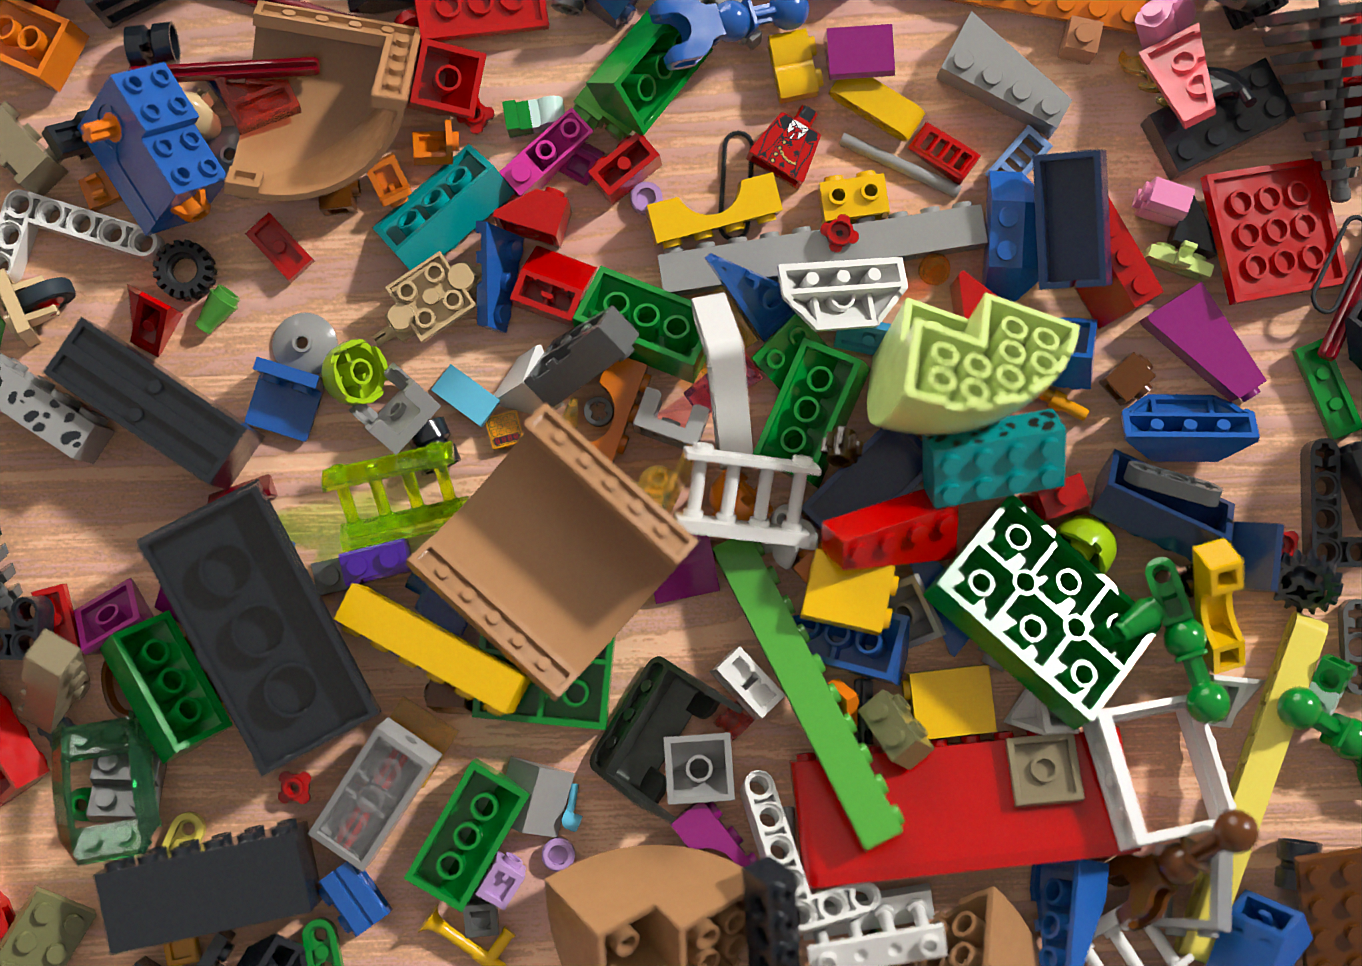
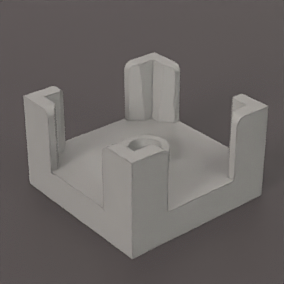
(401, 415)
(666, 429)

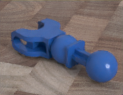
(729, 21)

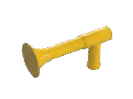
(435, 923)

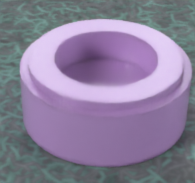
(644, 194)
(558, 854)

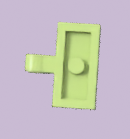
(1181, 262)

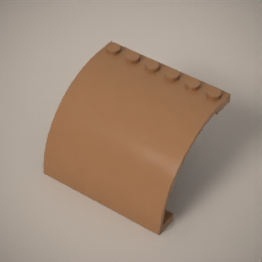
(552, 553)

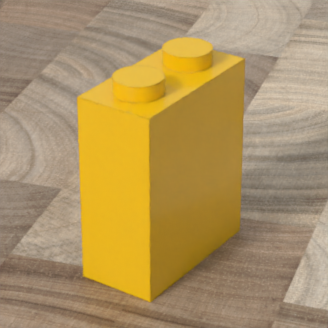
(849, 597)
(951, 700)

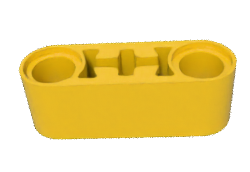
(878, 106)

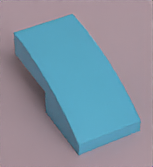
(466, 395)

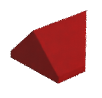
(151, 321)

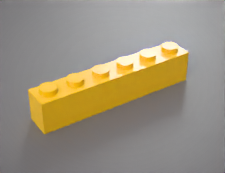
(433, 649)

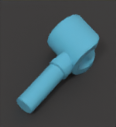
(570, 819)

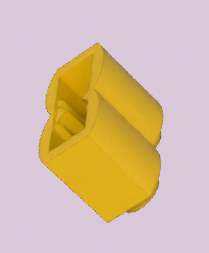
(794, 66)

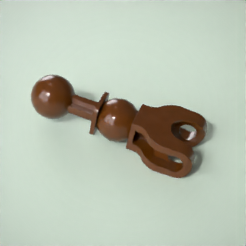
(1157, 878)

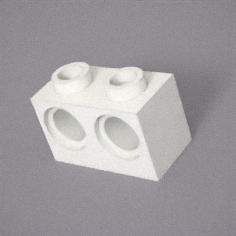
(747, 683)

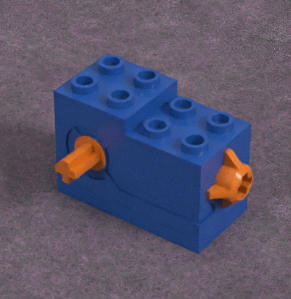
(152, 149)

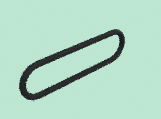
(723, 174)
(1326, 265)

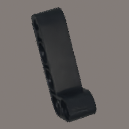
(1328, 503)
(25, 627)

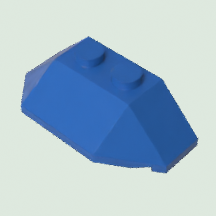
(1010, 227)
(1188, 428)

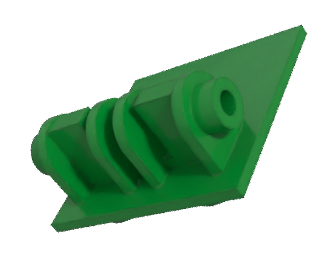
(780, 350)

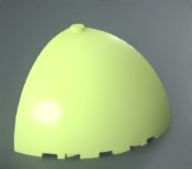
(961, 372)

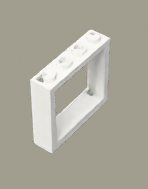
(1117, 783)

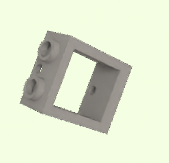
(1220, 902)

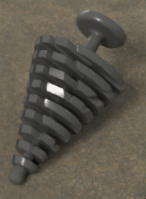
(1330, 34)

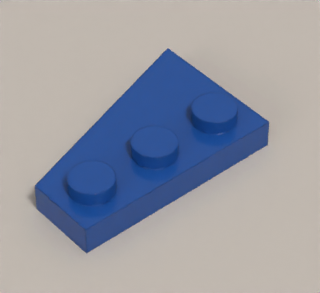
(500, 265)

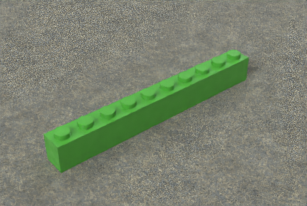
(808, 692)

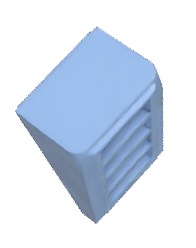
(1034, 137)

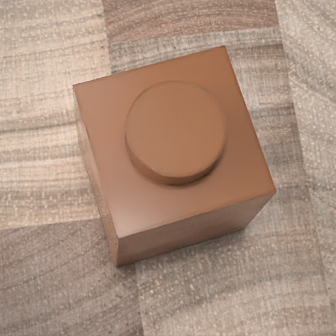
(1080, 40)

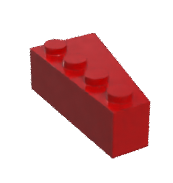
(892, 533)

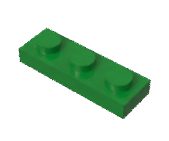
(1327, 391)

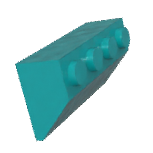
(444, 208)

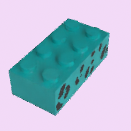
(995, 460)

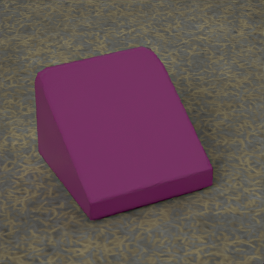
(581, 162)

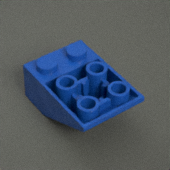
(1261, 934)

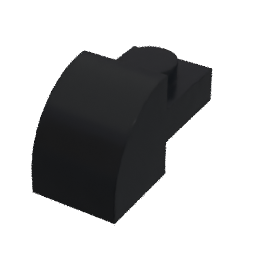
(66, 139)

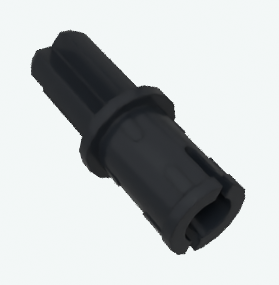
(864, 690)

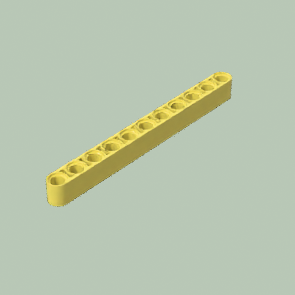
(1260, 759)

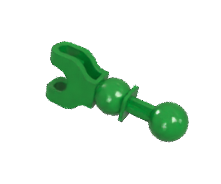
(1186, 641)
(1302, 709)

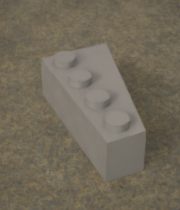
(1002, 78)

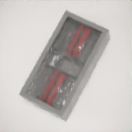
(375, 793)

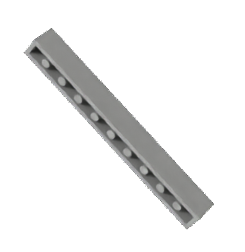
(898, 236)

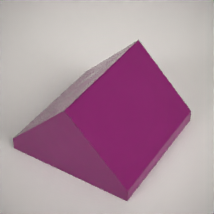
(859, 51)
(109, 614)

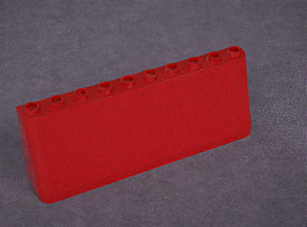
(954, 816)

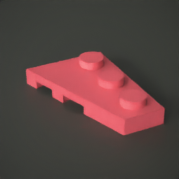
(1182, 75)

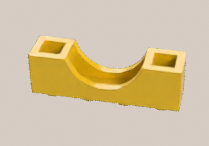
(755, 200)
(1216, 576)

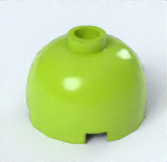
(354, 372)
(1090, 538)

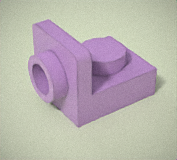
(502, 879)

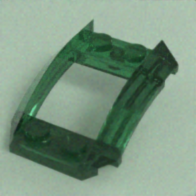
(101, 740)

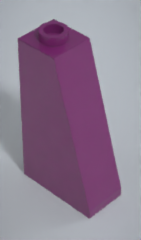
(1206, 342)

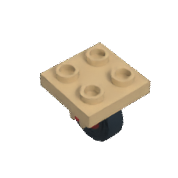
(32, 303)

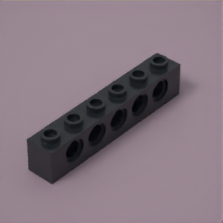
(771, 913)

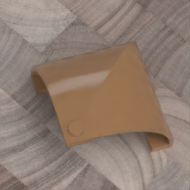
(346, 109)

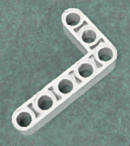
(67, 225)
(725, 373)
(781, 836)

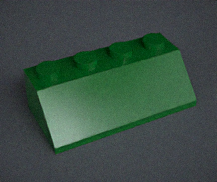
(634, 77)
(662, 319)
(813, 400)
(165, 686)
(467, 835)

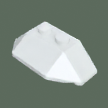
(843, 292)

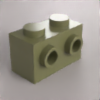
(896, 729)

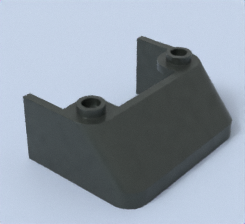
(634, 740)

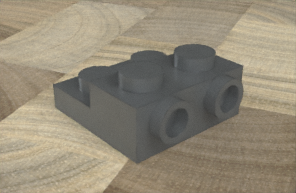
(112, 790)

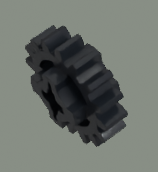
(1308, 582)

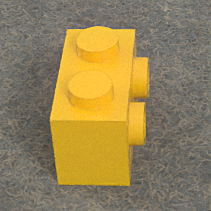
(854, 196)

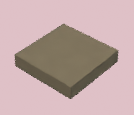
(1044, 770)

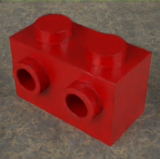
(625, 167)

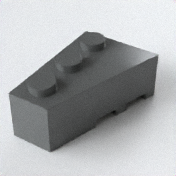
(581, 356)

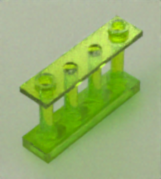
(401, 524)

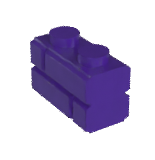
(375, 562)

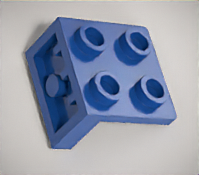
(284, 399)

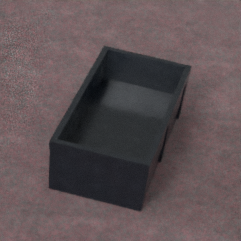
(259, 626)

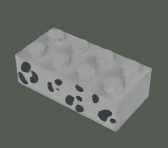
(51, 413)

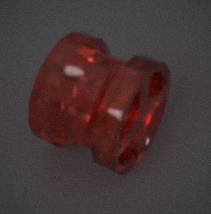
(733, 722)

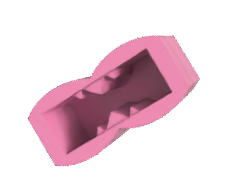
(1163, 19)
(1163, 201)

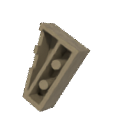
(25, 156)
(54, 681)

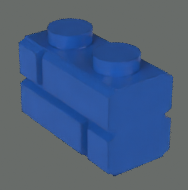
(354, 897)

